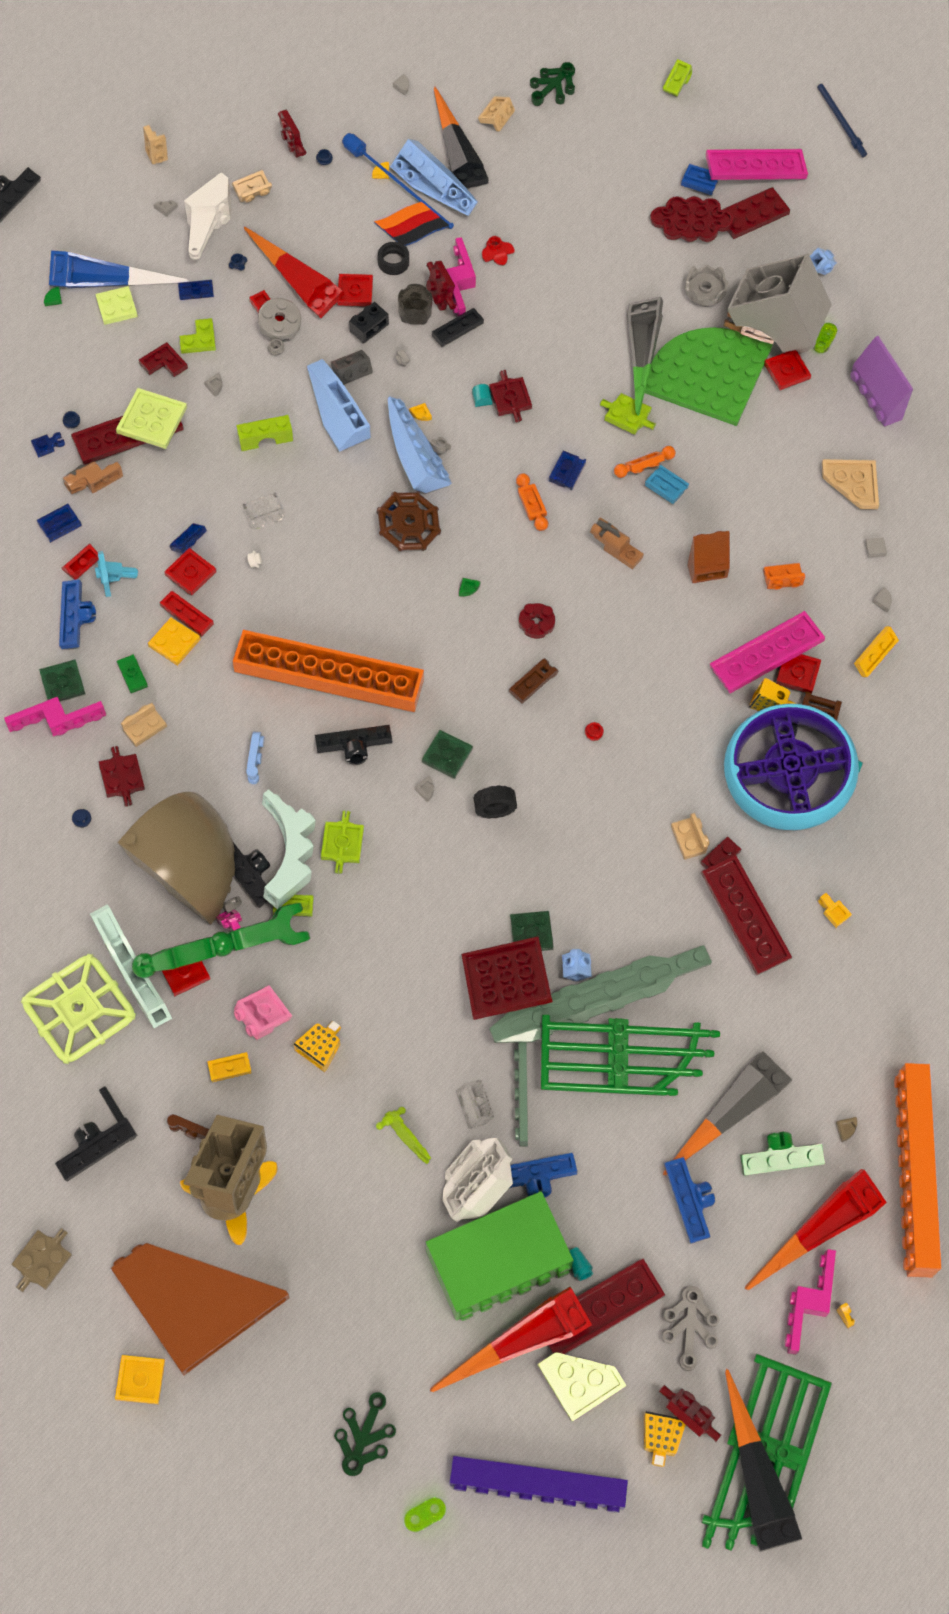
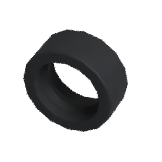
(393, 248)

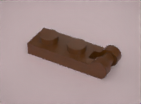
(533, 680)
(190, 1128)

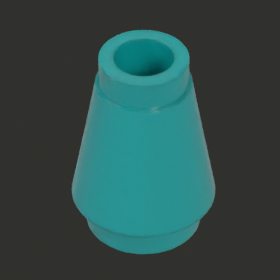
(581, 1266)

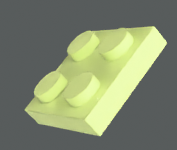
(116, 305)

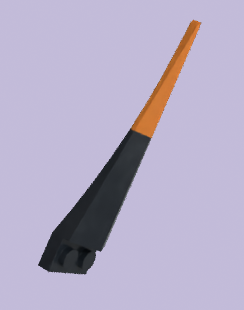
(461, 155)
(769, 1508)

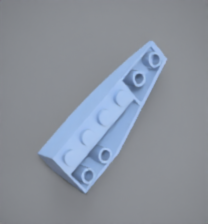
(431, 177)
(337, 407)
(415, 451)

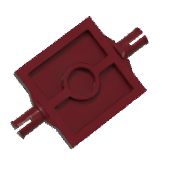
(291, 134)
(440, 285)
(510, 396)
(121, 775)
(690, 1412)

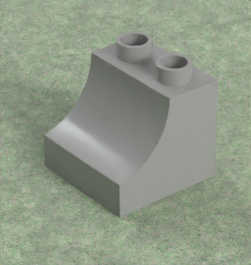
(783, 302)

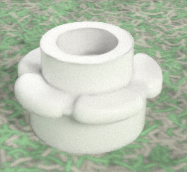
(254, 559)

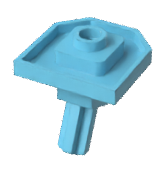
(112, 572)

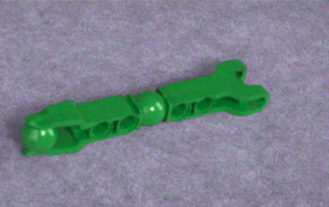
(223, 943)

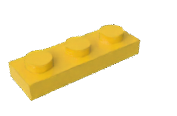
(876, 651)

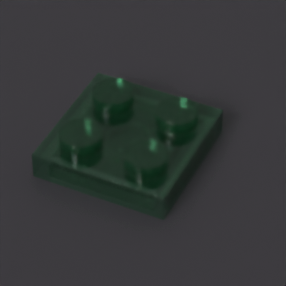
(62, 680)
(447, 754)
(532, 925)

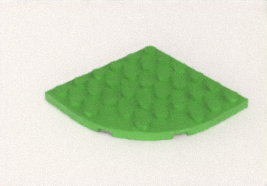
(708, 372)

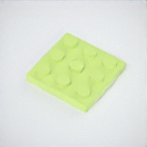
(151, 418)

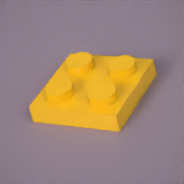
(174, 641)
(140, 1379)

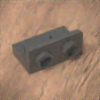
(352, 366)

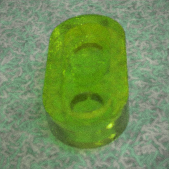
(824, 339)
(425, 1515)

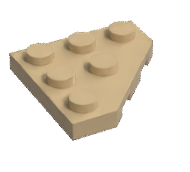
(854, 480)

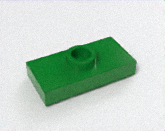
(132, 673)

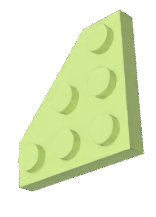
(580, 1382)

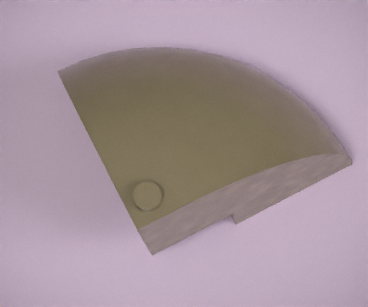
(185, 850)

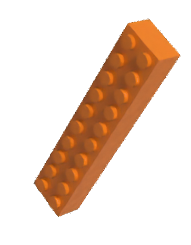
(328, 670)
(918, 1171)

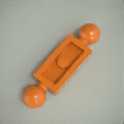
(649, 460)
(532, 502)

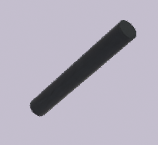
(111, 1104)

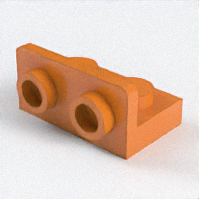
(783, 576)

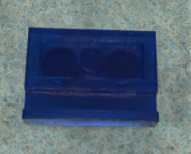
(567, 470)
(59, 522)

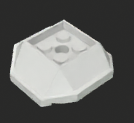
(477, 1179)

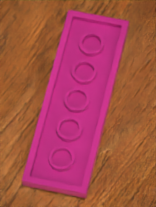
(756, 164)
(767, 652)

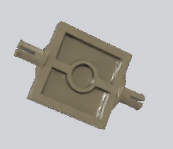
(41, 1260)

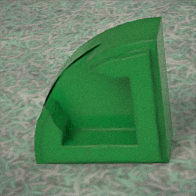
(53, 297)
(468, 587)

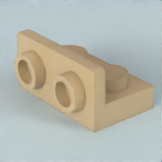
(497, 112)
(155, 145)
(143, 724)
(690, 837)

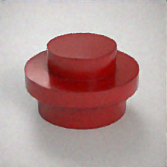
(594, 731)

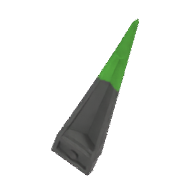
(644, 328)

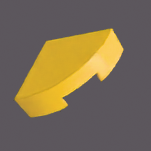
(378, 173)
(420, 412)
(843, 1312)

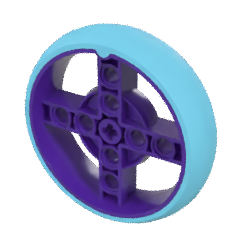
(781, 719)

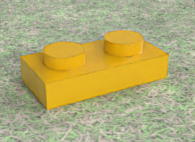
(229, 1067)

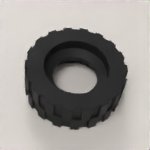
(495, 801)

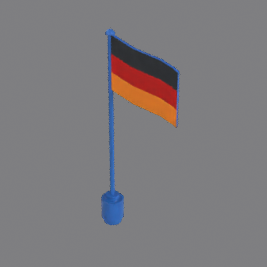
(411, 222)

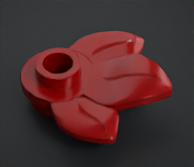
(497, 250)

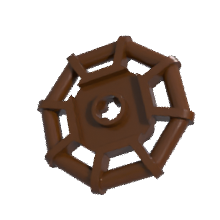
(406, 530)

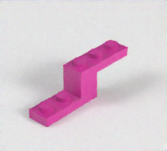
(461, 275)
(55, 716)
(810, 1301)

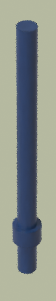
(855, 141)

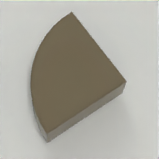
(846, 1128)

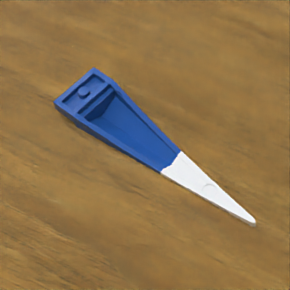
(81, 271)

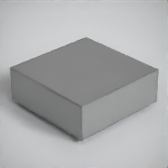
(875, 547)

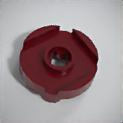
(539, 611)

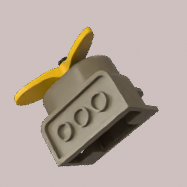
(230, 1172)

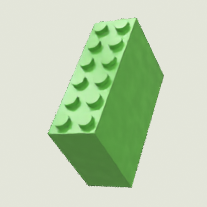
(499, 1256)

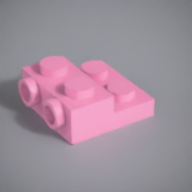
(261, 1012)

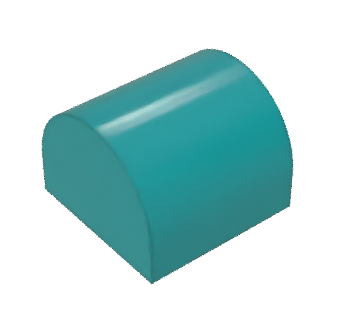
(481, 395)

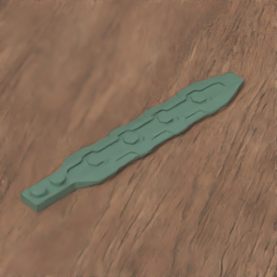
(599, 995)

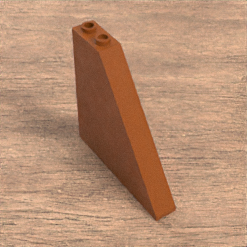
(193, 1303)

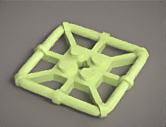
(90, 1012)

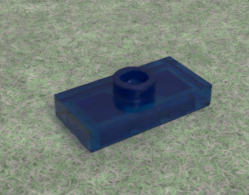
(196, 289)
(188, 538)

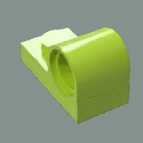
(678, 77)

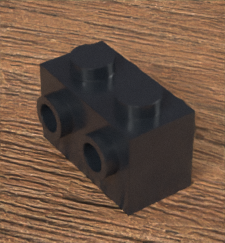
(369, 322)

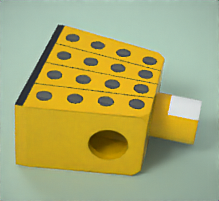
(768, 695)
(319, 1045)
(662, 1436)

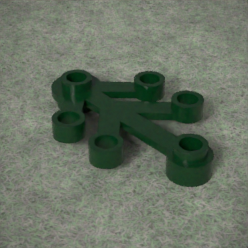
(566, 71)
(363, 1437)

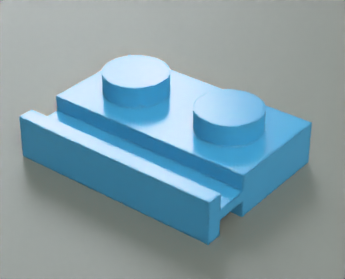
(666, 484)

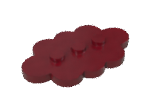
(692, 219)

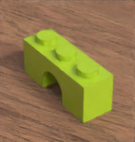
(253, 432)

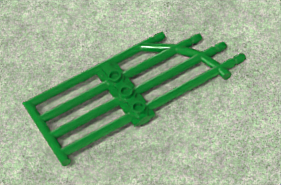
(618, 1051)
(778, 1451)

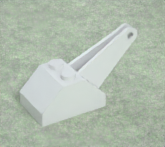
(207, 211)

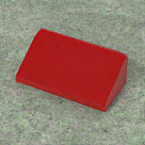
(81, 562)

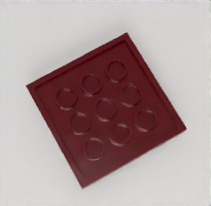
(506, 978)

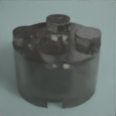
(415, 304)

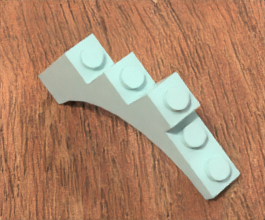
(298, 849)
(123, 956)

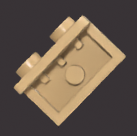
(252, 186)

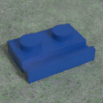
(699, 179)

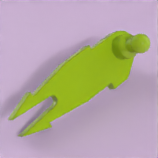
(396, 1122)

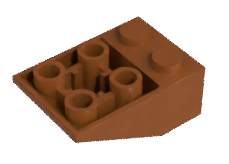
(709, 557)

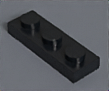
(457, 327)

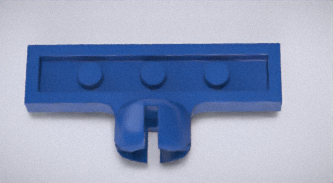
(73, 614)
(539, 1173)
(690, 1199)

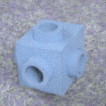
(823, 260)
(576, 965)

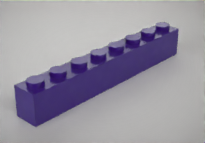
(538, 1483)

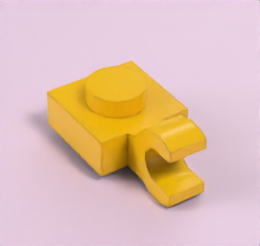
(835, 912)

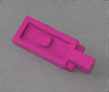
(229, 920)

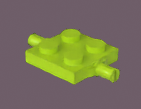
(623, 414)
(342, 842)

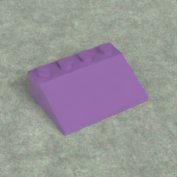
(882, 382)

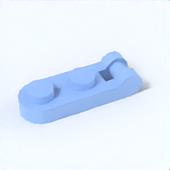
(255, 757)

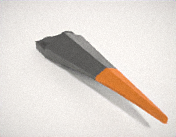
(752, 1089)

